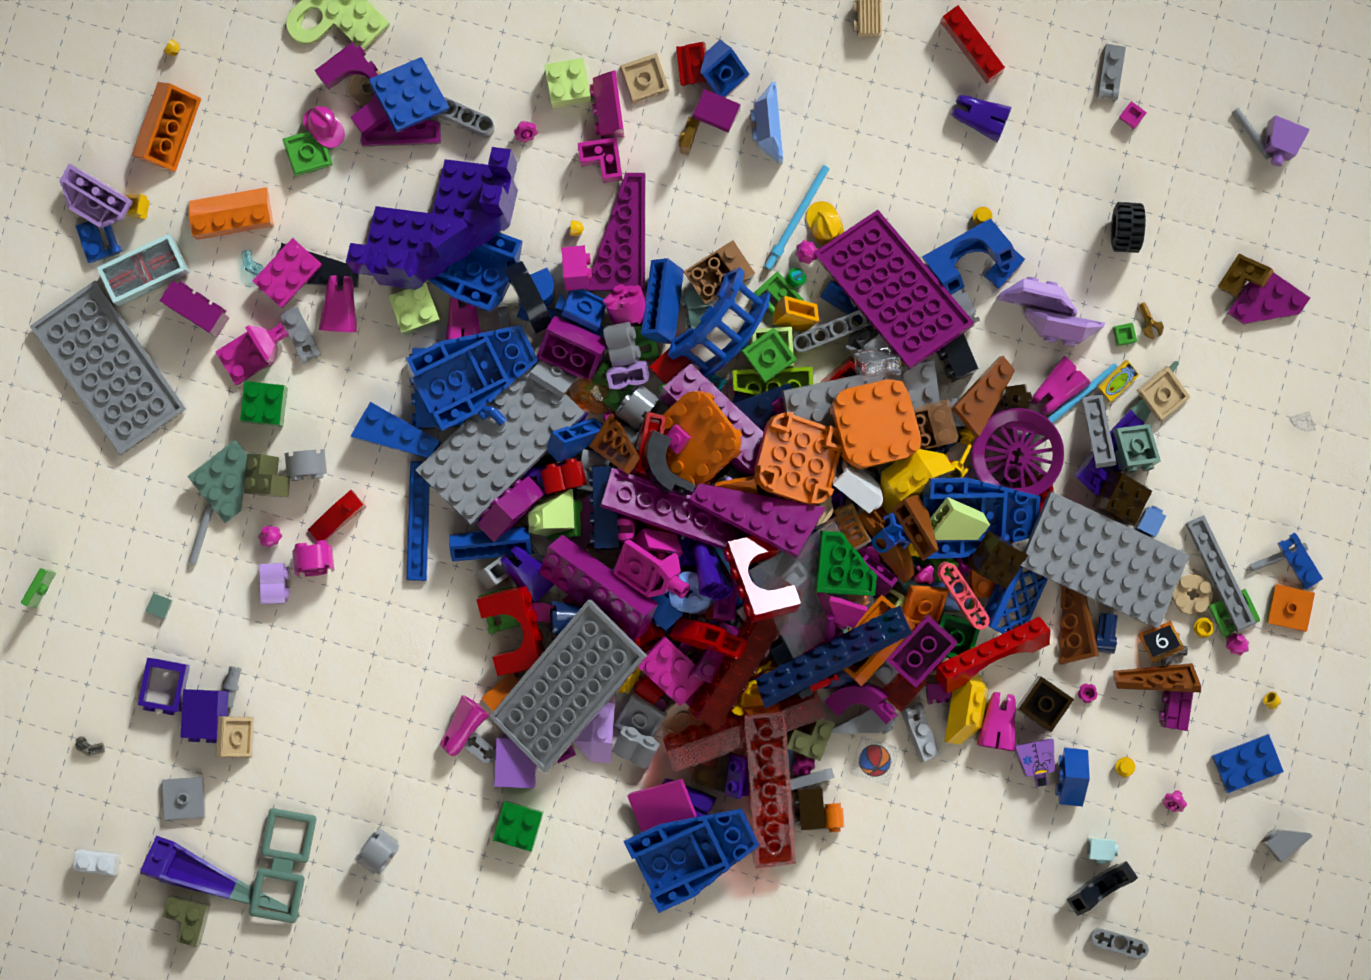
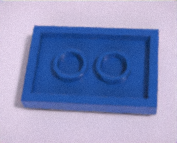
(1247, 763)

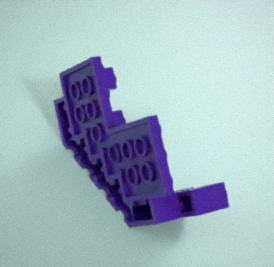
(468, 210)

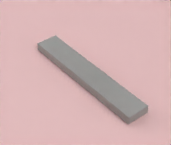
(1220, 573)

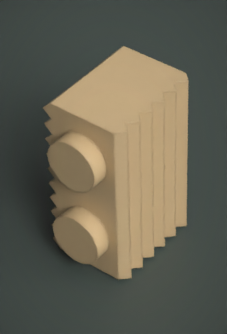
(868, 18)

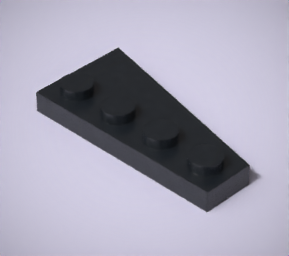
(331, 268)

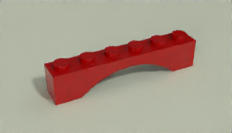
(961, 668)

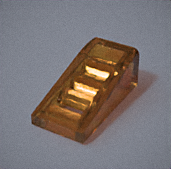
(849, 506)

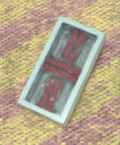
(143, 270)

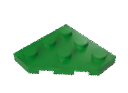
(841, 567)

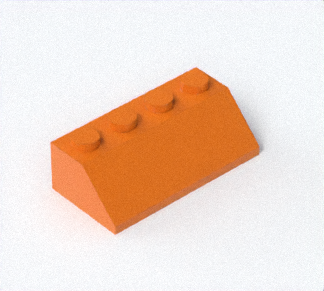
(166, 126)
(230, 213)
(864, 669)

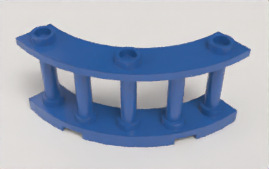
(713, 318)

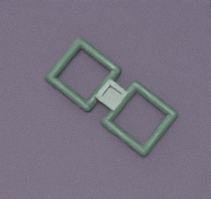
(282, 865)

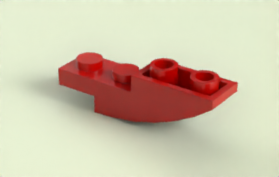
(708, 637)

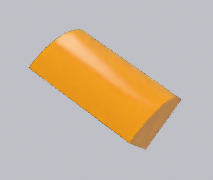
(795, 314)

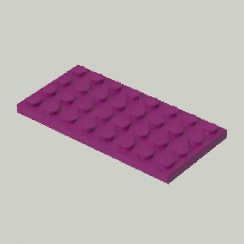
(894, 289)

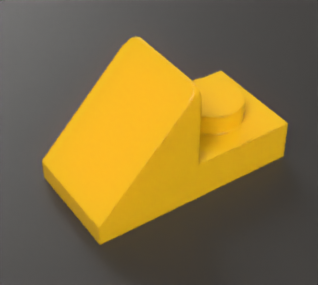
(139, 206)

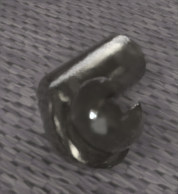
(88, 749)

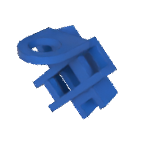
(891, 534)

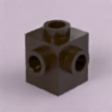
(1015, 391)

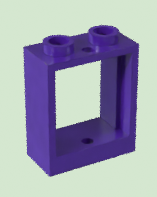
(182, 681)

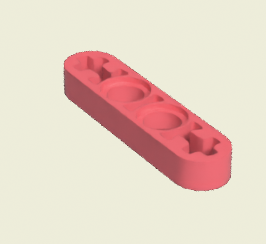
(961, 597)

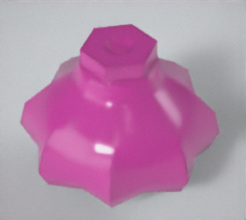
(525, 131)
(805, 252)
(269, 536)
(924, 574)
(1237, 644)
(803, 765)
(1174, 801)

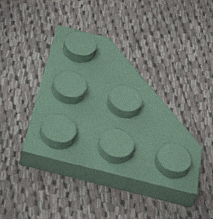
(223, 480)

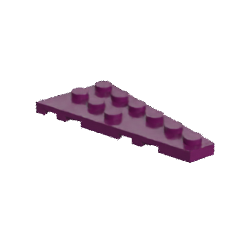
(623, 245)
(770, 519)

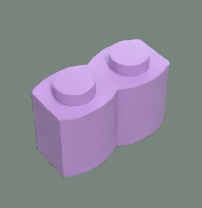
(629, 374)
(273, 583)

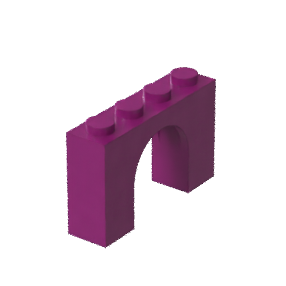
(347, 63)

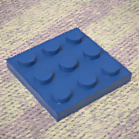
(408, 94)

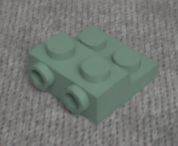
(1136, 448)

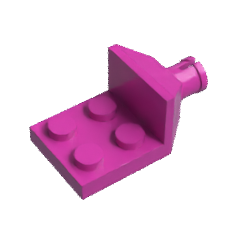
(251, 352)
(648, 573)

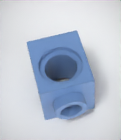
(1150, 521)

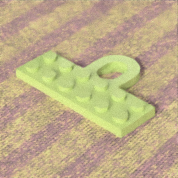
(353, 17)

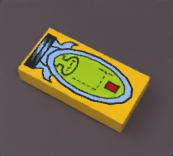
(1118, 380)

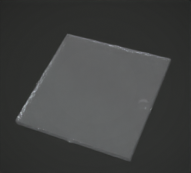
(808, 625)

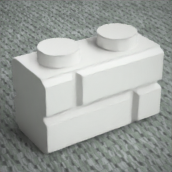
(97, 862)

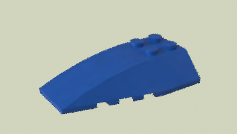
(481, 275)
(469, 372)
(1008, 511)
(690, 854)

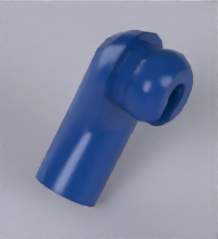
(492, 412)

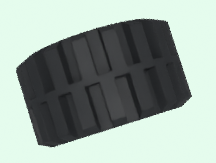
(1128, 227)

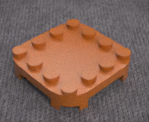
(875, 423)
(712, 439)
(798, 459)

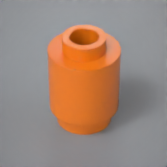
(834, 817)

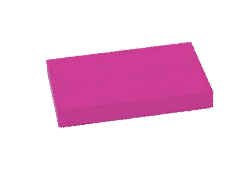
(661, 804)

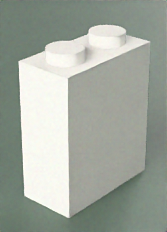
(858, 486)

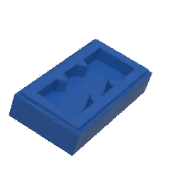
(998, 276)

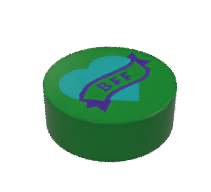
(796, 277)

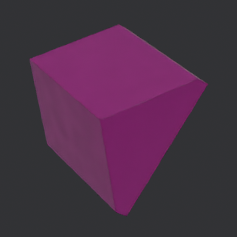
(716, 110)

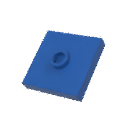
(584, 308)

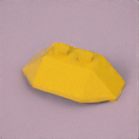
(909, 476)
(966, 710)

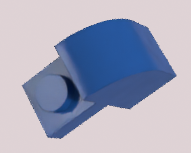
(545, 286)

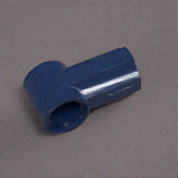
(1105, 637)

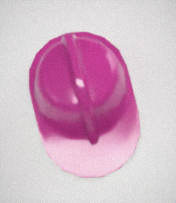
(324, 126)

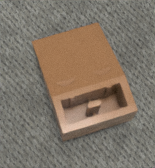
(709, 273)
(936, 424)

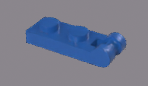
(1300, 561)

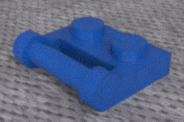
(93, 243)

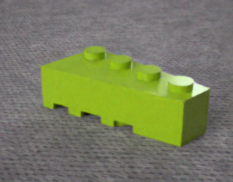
(749, 382)

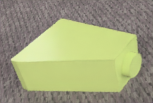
(958, 522)

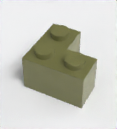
(262, 477)
(811, 739)
(191, 914)

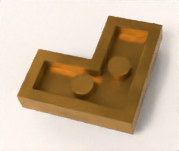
(686, 138)
(1244, 270)

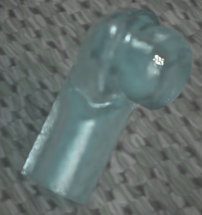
(250, 265)

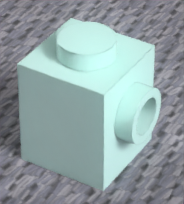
(1102, 850)

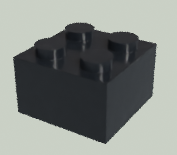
(957, 359)

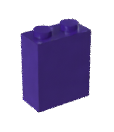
(201, 714)

